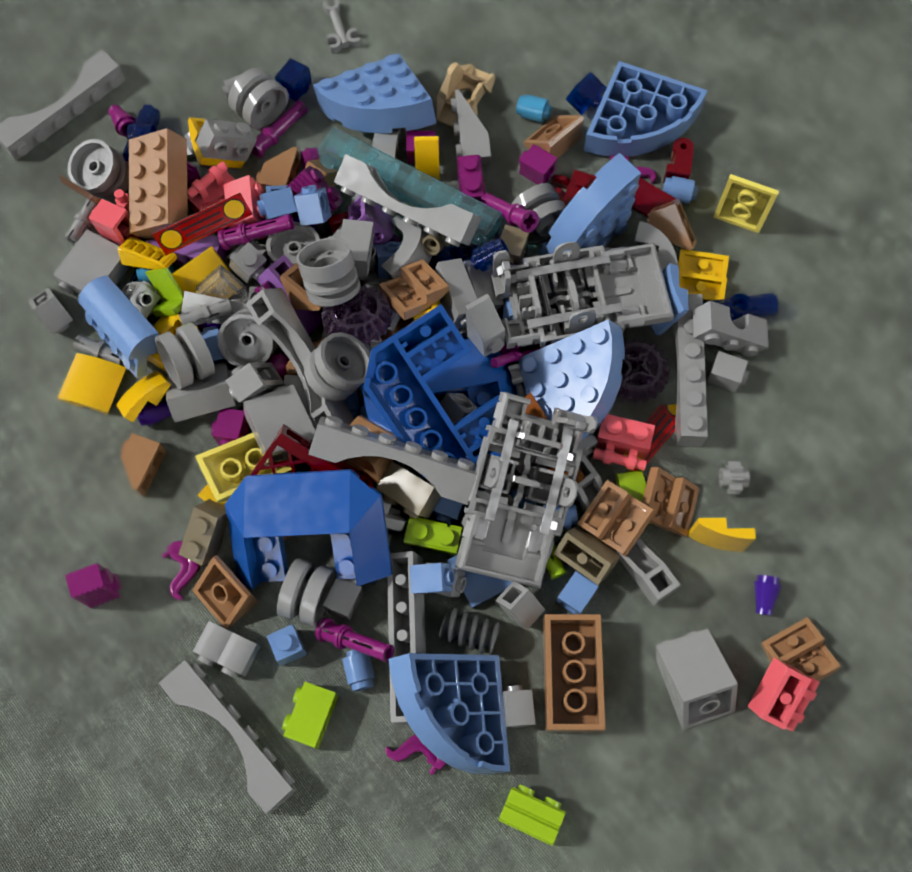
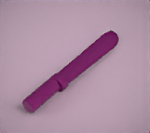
(514, 356)

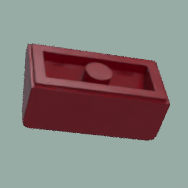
(649, 197)

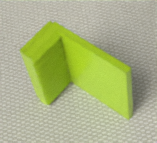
(168, 290)

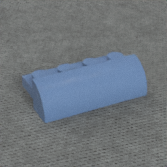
(119, 323)

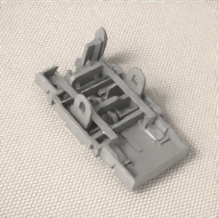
(625, 282)
(513, 540)

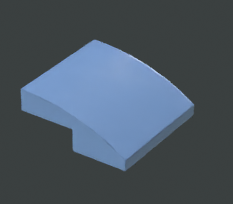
(677, 295)

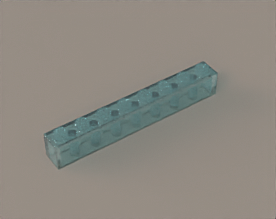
(407, 182)

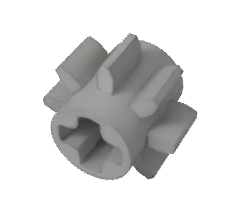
(734, 477)

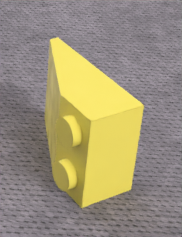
(745, 203)
(230, 464)

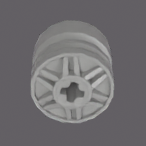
(328, 271)

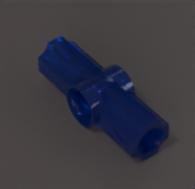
(145, 123)
(757, 305)

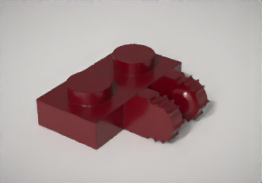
(578, 180)

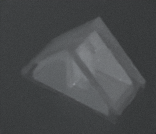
(223, 285)

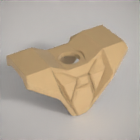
(462, 78)

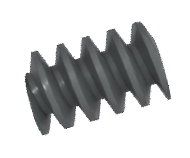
(469, 631)

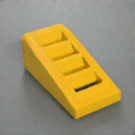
(144, 255)

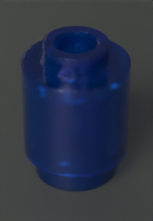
(483, 255)

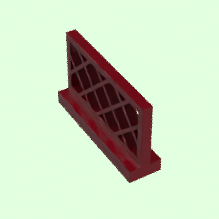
(299, 447)

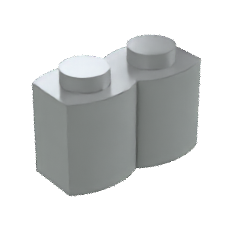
(226, 649)

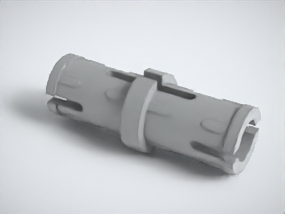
(81, 223)
(207, 313)
(97, 349)

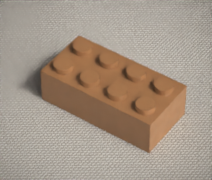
(157, 182)
(573, 673)

